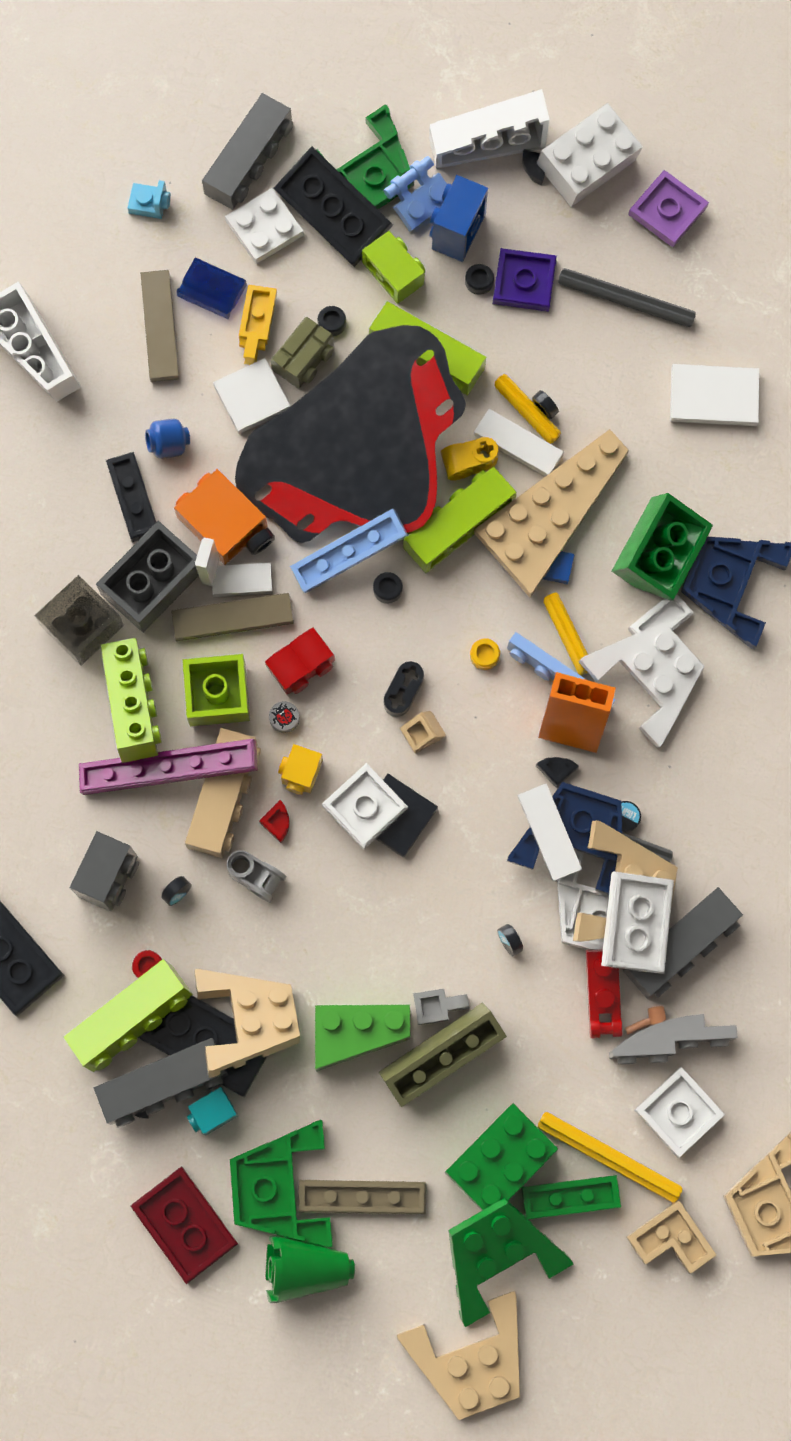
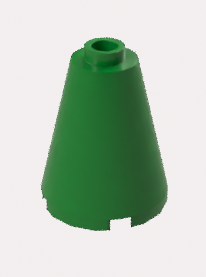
(304, 1269)

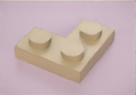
(675, 1230)

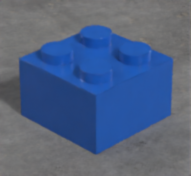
(458, 217)

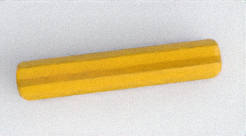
(527, 408)
(566, 630)

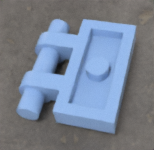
(419, 204)

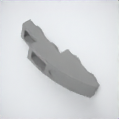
(660, 1039)

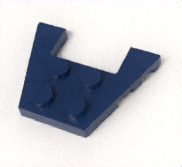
(721, 576)
(577, 810)

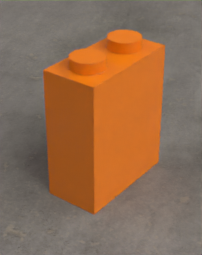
(220, 513)
(576, 712)

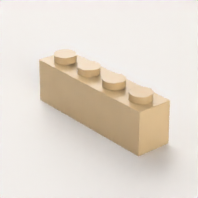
(219, 806)

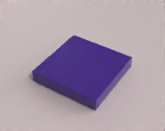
(524, 279)

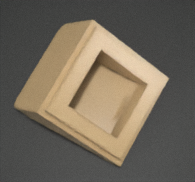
(422, 731)

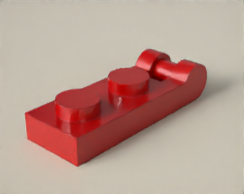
(603, 996)

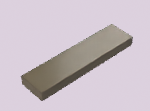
(159, 326)
(232, 617)
(362, 1197)

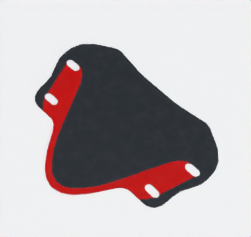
(357, 439)

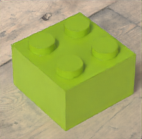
(216, 690)

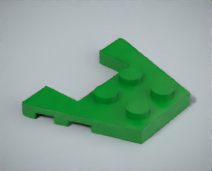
(380, 163)
(266, 1189)
(492, 1244)

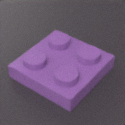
(668, 208)

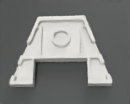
(659, 665)
(579, 899)

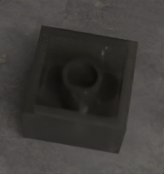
(79, 620)

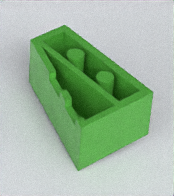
(356, 1030)

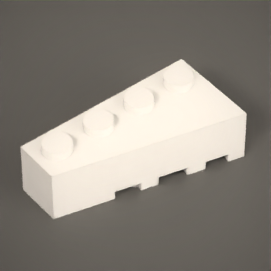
(491, 131)
(32, 345)

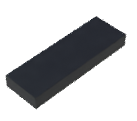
(131, 495)

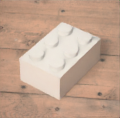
(589, 155)

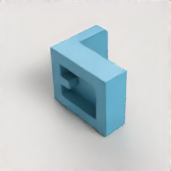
(149, 200)

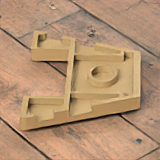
(632, 860)
(261, 1014)
(763, 1203)
(478, 1373)

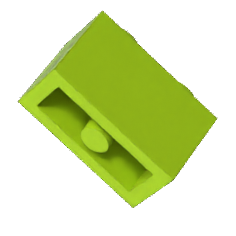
(394, 266)

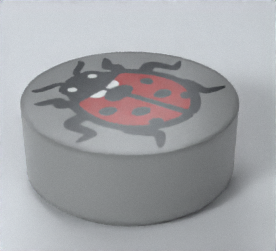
(284, 717)

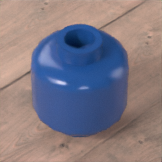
(167, 438)

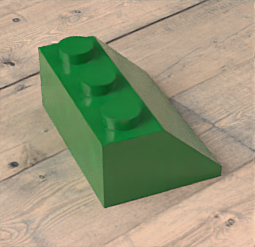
(662, 547)

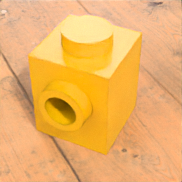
(300, 769)

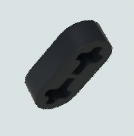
(398, 685)

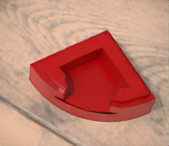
(276, 821)

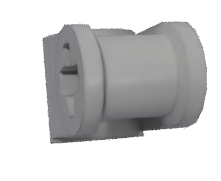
(256, 875)

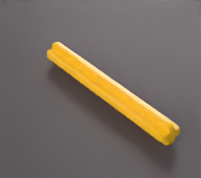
(610, 1157)

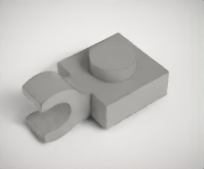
(434, 1006)

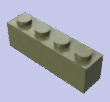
(442, 1054)

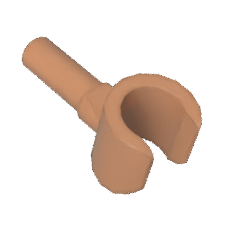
(656, 1016)

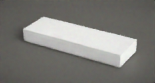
(519, 443)
(549, 832)

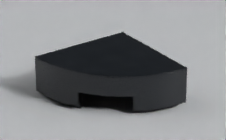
(531, 167)
(557, 769)

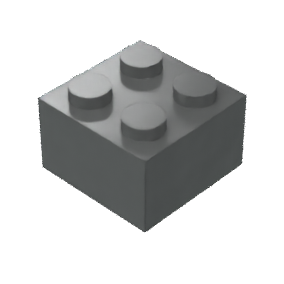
(105, 871)

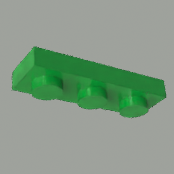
(571, 1197)

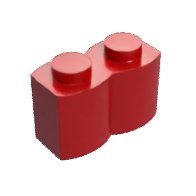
(300, 661)

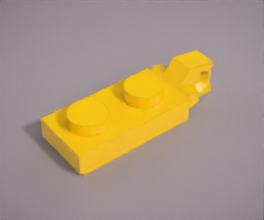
(256, 321)

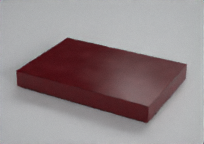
(184, 1225)

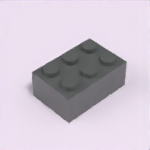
(149, 576)

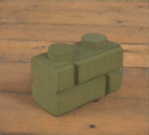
(303, 352)

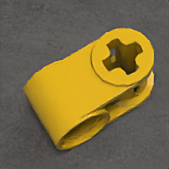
(465, 458)

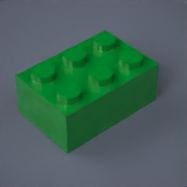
(501, 1159)

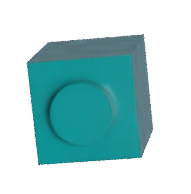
(211, 1112)

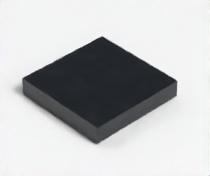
(407, 828)

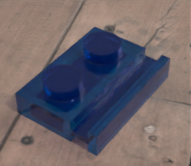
(211, 288)

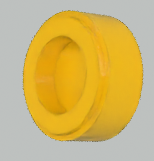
(484, 654)

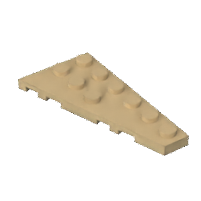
(542, 520)

